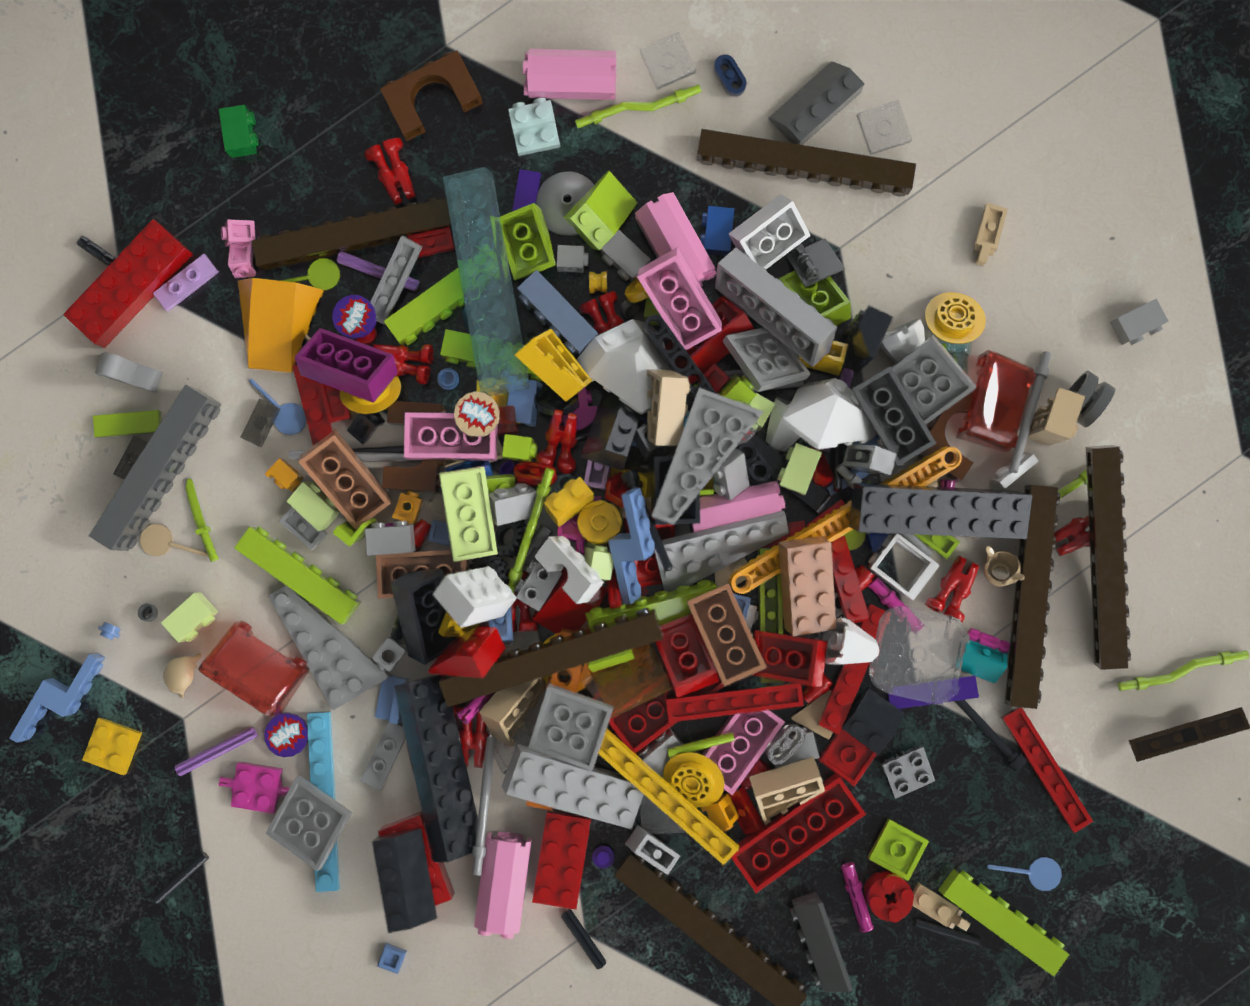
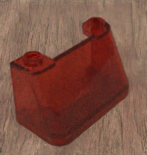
(997, 402)
(254, 670)

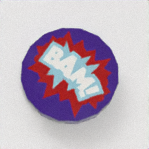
(354, 316)
(286, 734)

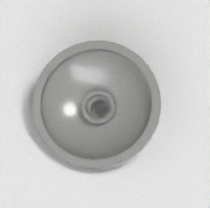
(551, 198)

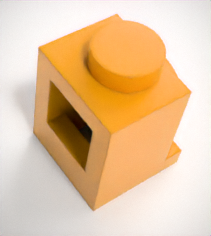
(284, 475)
(411, 515)
(722, 812)

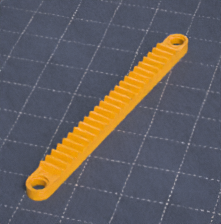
(837, 523)

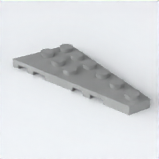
(707, 440)
(712, 549)
(330, 655)

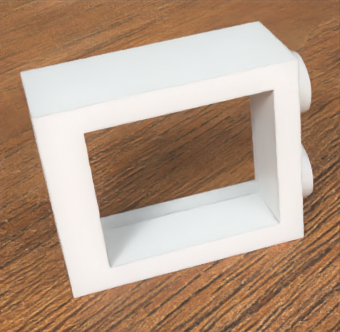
(920, 579)

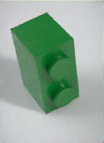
(238, 131)

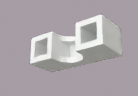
(582, 579)

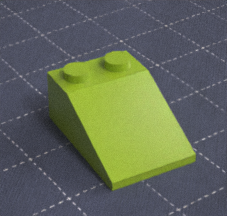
(601, 211)
(527, 241)
(822, 295)

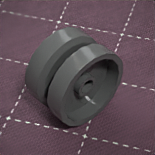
(1096, 397)

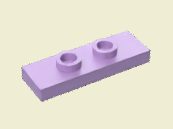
(185, 282)

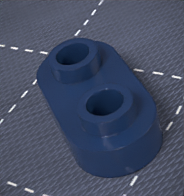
(730, 76)

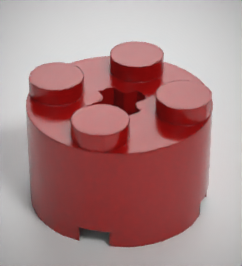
(891, 908)

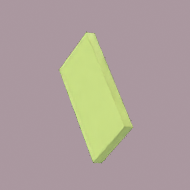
(468, 513)

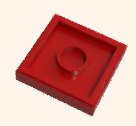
(847, 757)

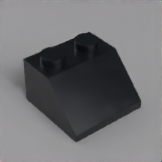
(873, 720)

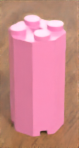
(570, 74)
(668, 228)
(750, 503)
(502, 884)

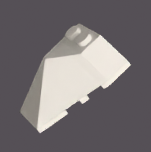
(621, 362)
(828, 415)

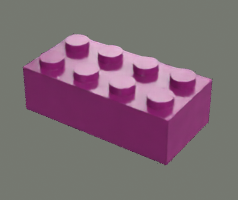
(346, 365)

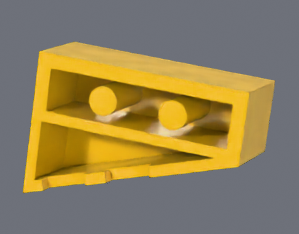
(554, 365)

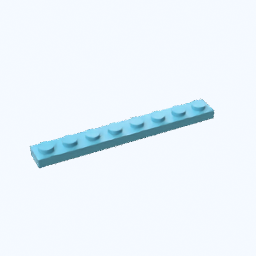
(322, 777)

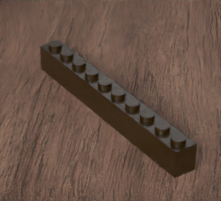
(806, 162)
(350, 234)
(1107, 556)
(1031, 600)
(556, 655)
(709, 932)

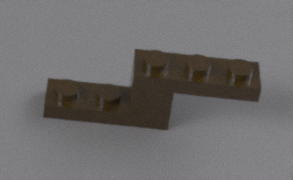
(1189, 734)

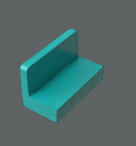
(984, 661)

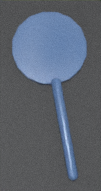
(291, 416)
(1042, 873)

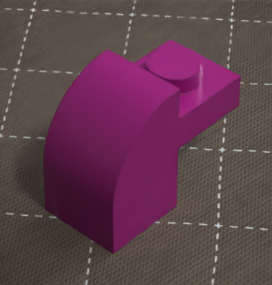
(584, 413)

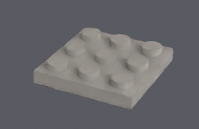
(765, 359)
(932, 379)
(570, 727)
(308, 823)

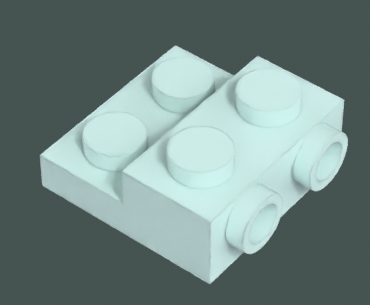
(534, 126)

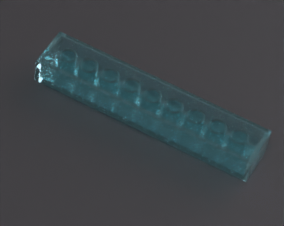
(486, 281)

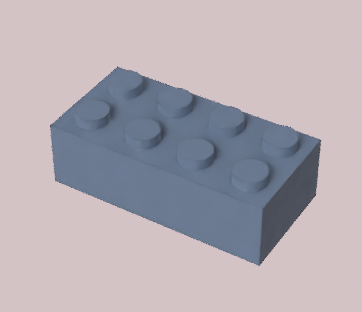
(556, 313)

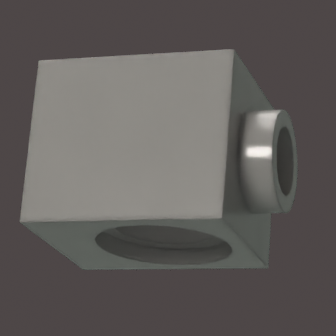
(571, 258)
(399, 652)

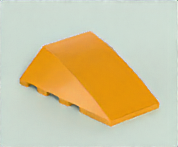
(275, 321)

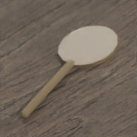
(158, 540)

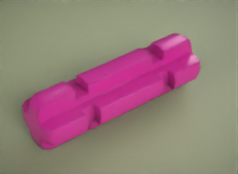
(988, 640)

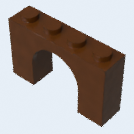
(448, 71)
(937, 430)
(423, 476)

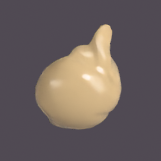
(1002, 567)
(180, 673)

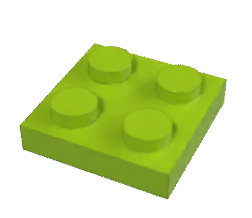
(898, 849)

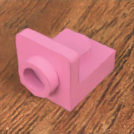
(238, 232)
(241, 260)

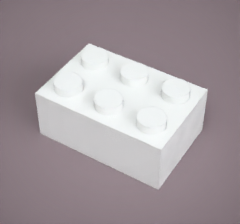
(771, 232)
(474, 596)

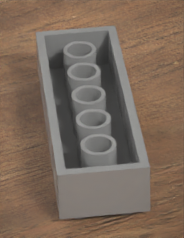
(775, 307)
(567, 787)

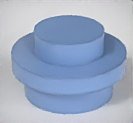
(448, 379)
(109, 631)

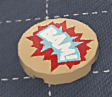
(477, 414)

